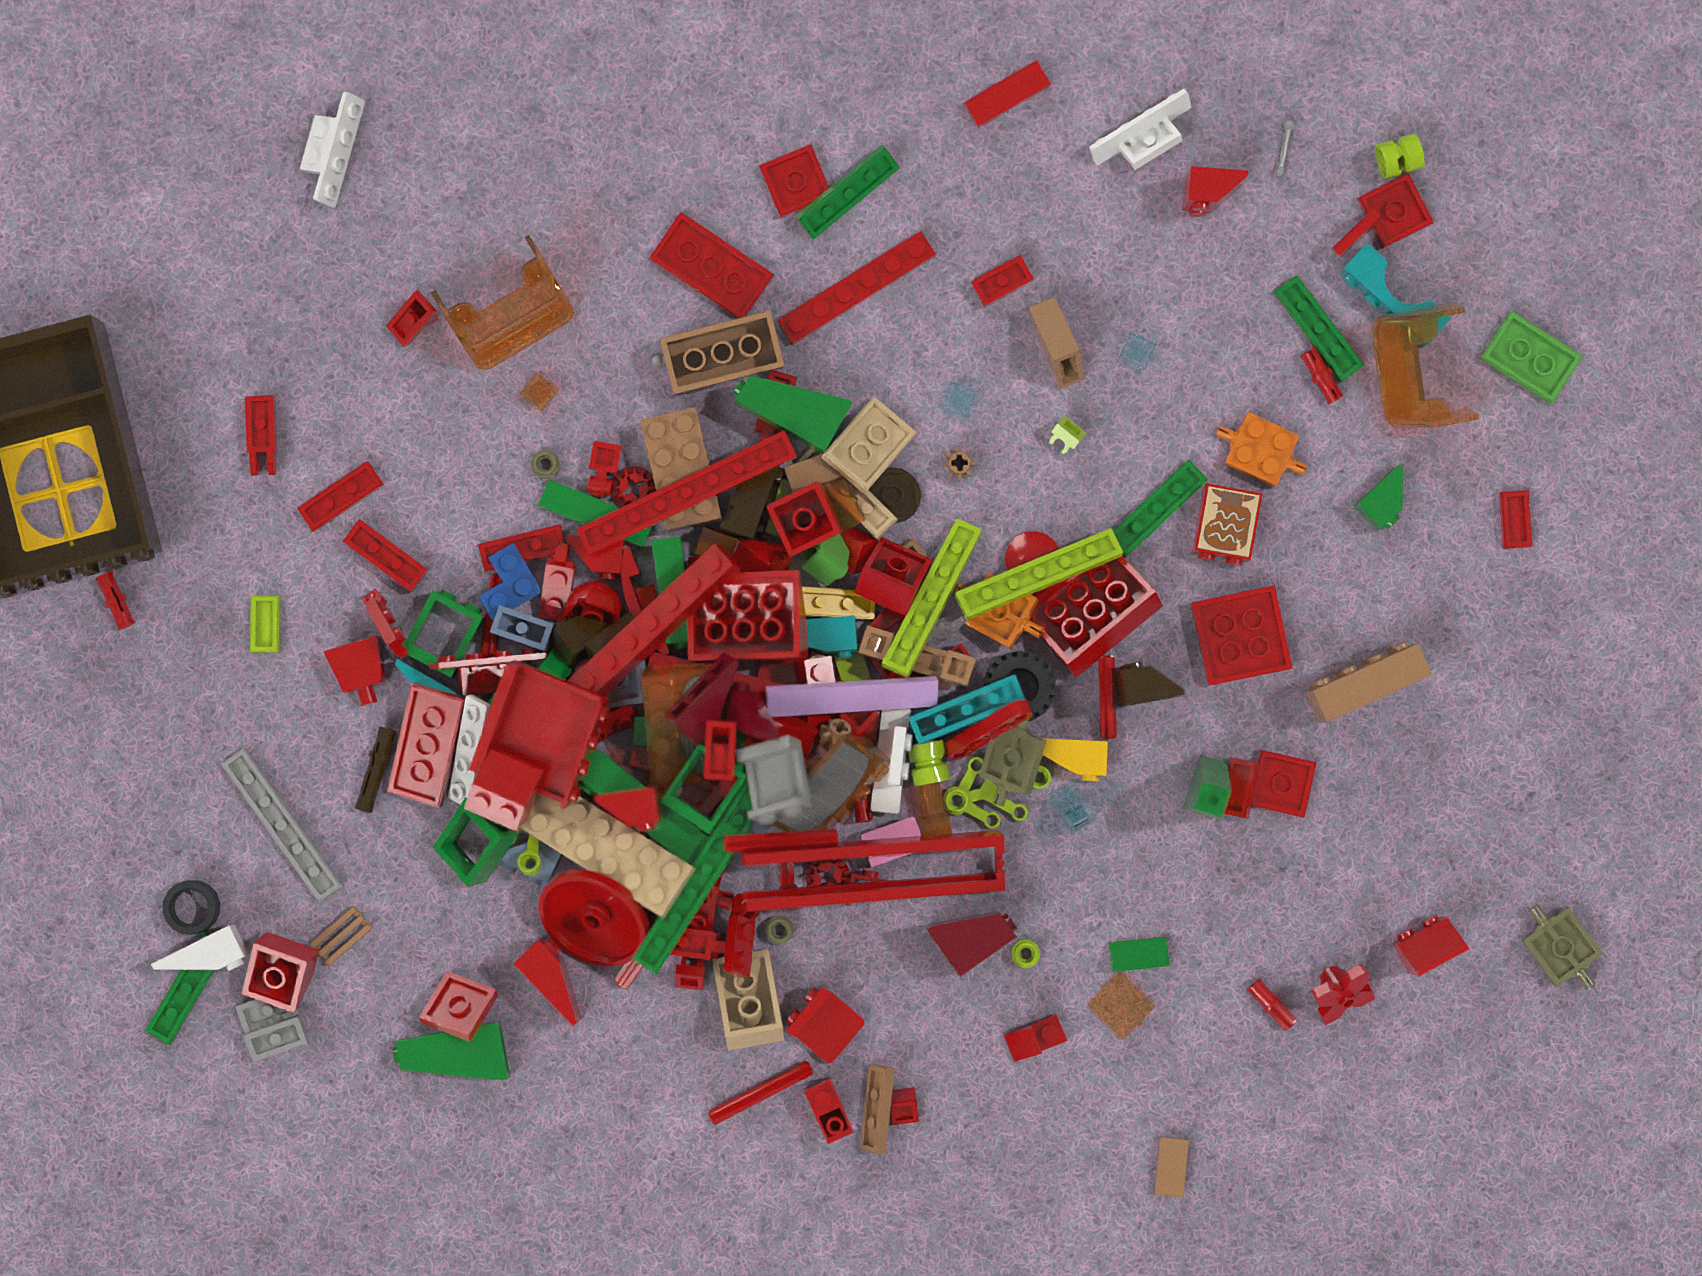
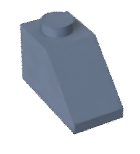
(522, 628)

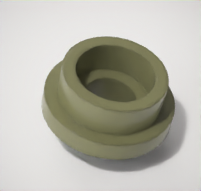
(539, 457)
(779, 939)

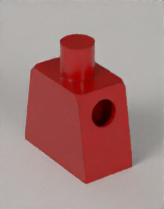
(359, 667)

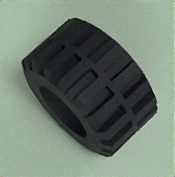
(1036, 668)

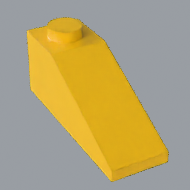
(1078, 756)

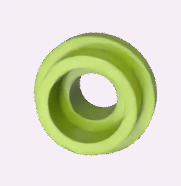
(1032, 960)

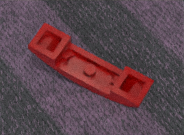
(630, 570)

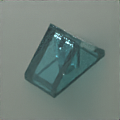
(1071, 807)

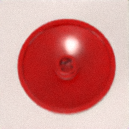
(593, 917)

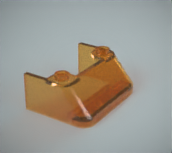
(514, 319)
(1399, 368)

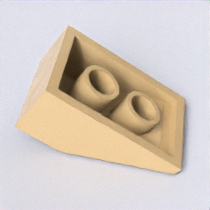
(749, 1004)

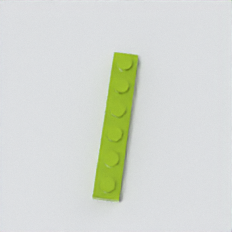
(1038, 574)
(932, 598)

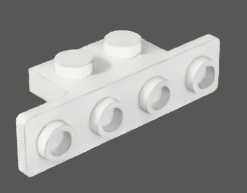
(1145, 135)
(331, 147)
(471, 727)
(894, 743)

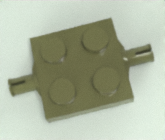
(1013, 762)
(1562, 947)

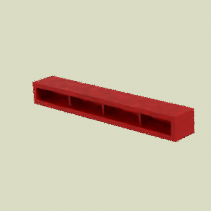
(657, 621)

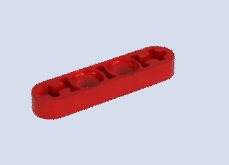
(987, 730)

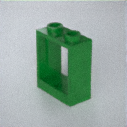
(449, 600)
(689, 812)
(468, 872)

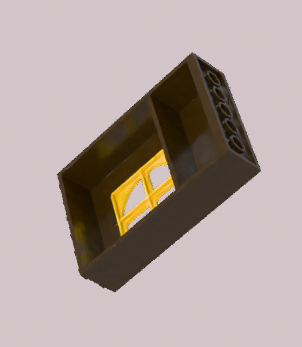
(56, 390)

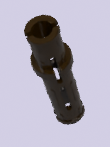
(378, 759)

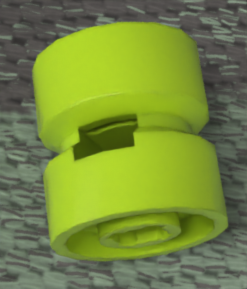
(1399, 156)
(928, 763)

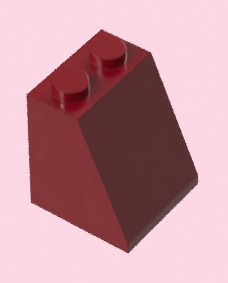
(972, 938)

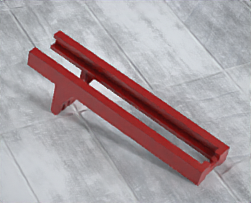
(791, 896)

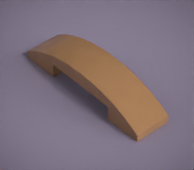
(945, 665)

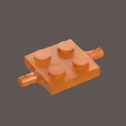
(1261, 449)
(1007, 621)

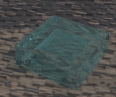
(1137, 351)
(959, 399)

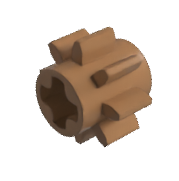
(953, 469)
(833, 732)

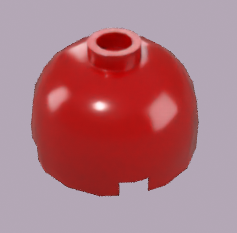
(594, 601)

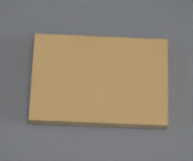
(869, 445)

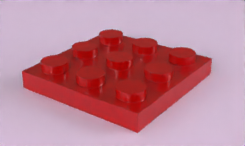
(1241, 635)

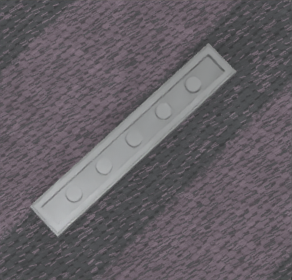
(282, 825)

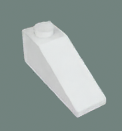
(210, 953)

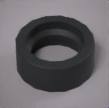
(169, 907)

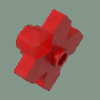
(1341, 991)

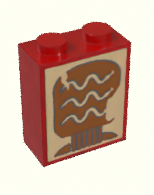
(1226, 524)

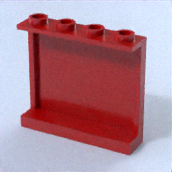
(545, 725)

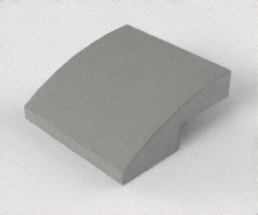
(270, 1028)

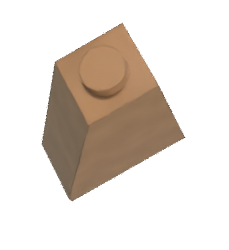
(1057, 343)

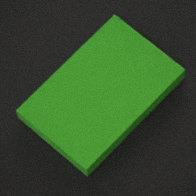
(1531, 357)

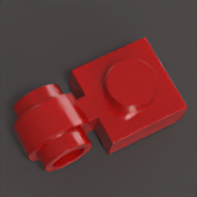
(604, 459)

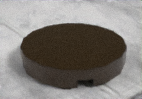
(900, 503)

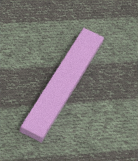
(852, 696)

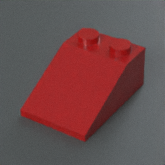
(548, 973)

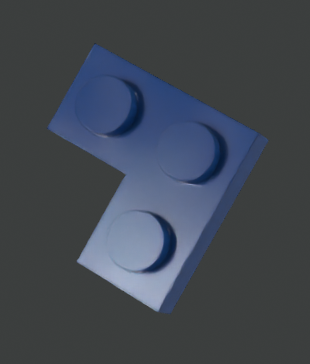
(517, 582)

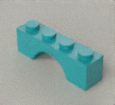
(1367, 273)

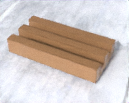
(323, 951)

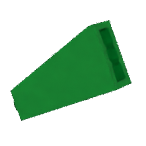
(801, 412)
(669, 565)
(1208, 788)
(451, 1055)

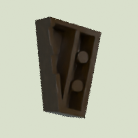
(749, 505)

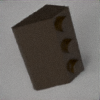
(1143, 685)

